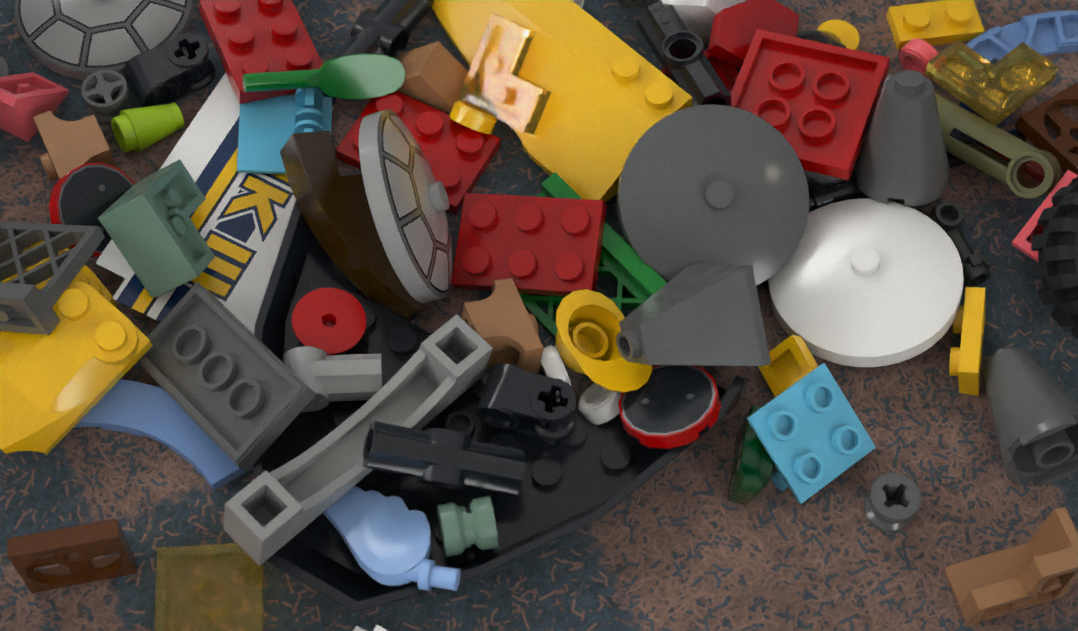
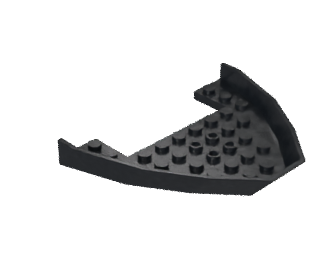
(564, 480)

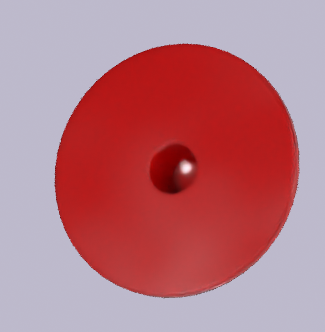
(329, 320)

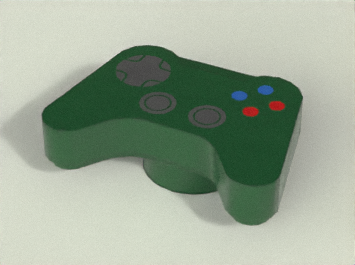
(750, 466)

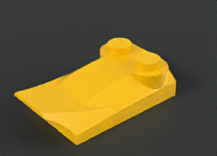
(62, 375)

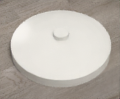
(869, 283)

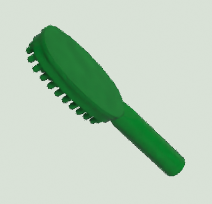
(343, 77)

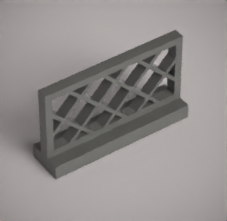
(21, 303)

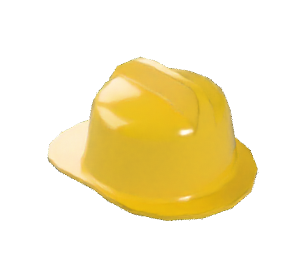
(588, 344)

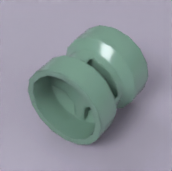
(467, 526)

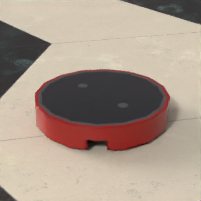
(87, 194)
(671, 406)

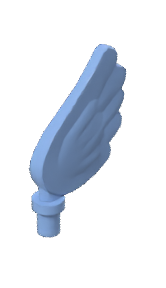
(389, 540)

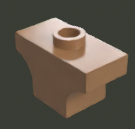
(71, 144)
(506, 327)

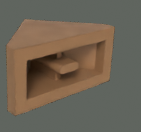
(432, 76)

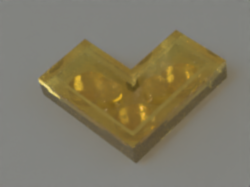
(494, 77)
(989, 88)

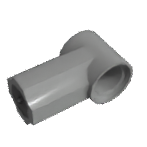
(335, 376)

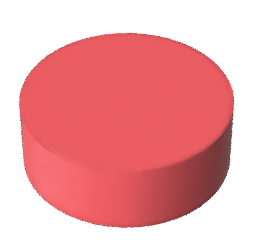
(916, 55)

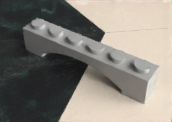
(292, 496)

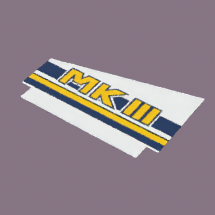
(238, 220)

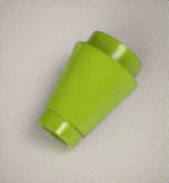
(145, 126)

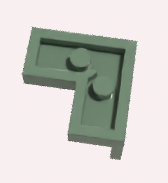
(155, 229)

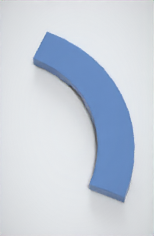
(1044, 32)
(155, 414)

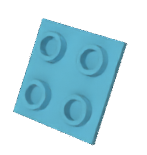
(270, 123)
(810, 434)

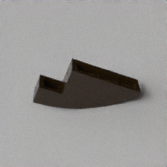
(343, 221)

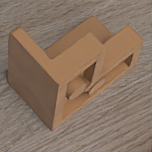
(1020, 574)

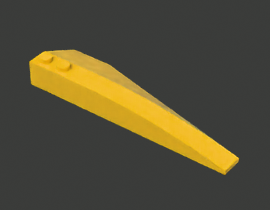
(597, 83)

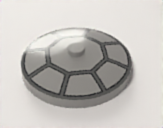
(97, 34)
(406, 206)

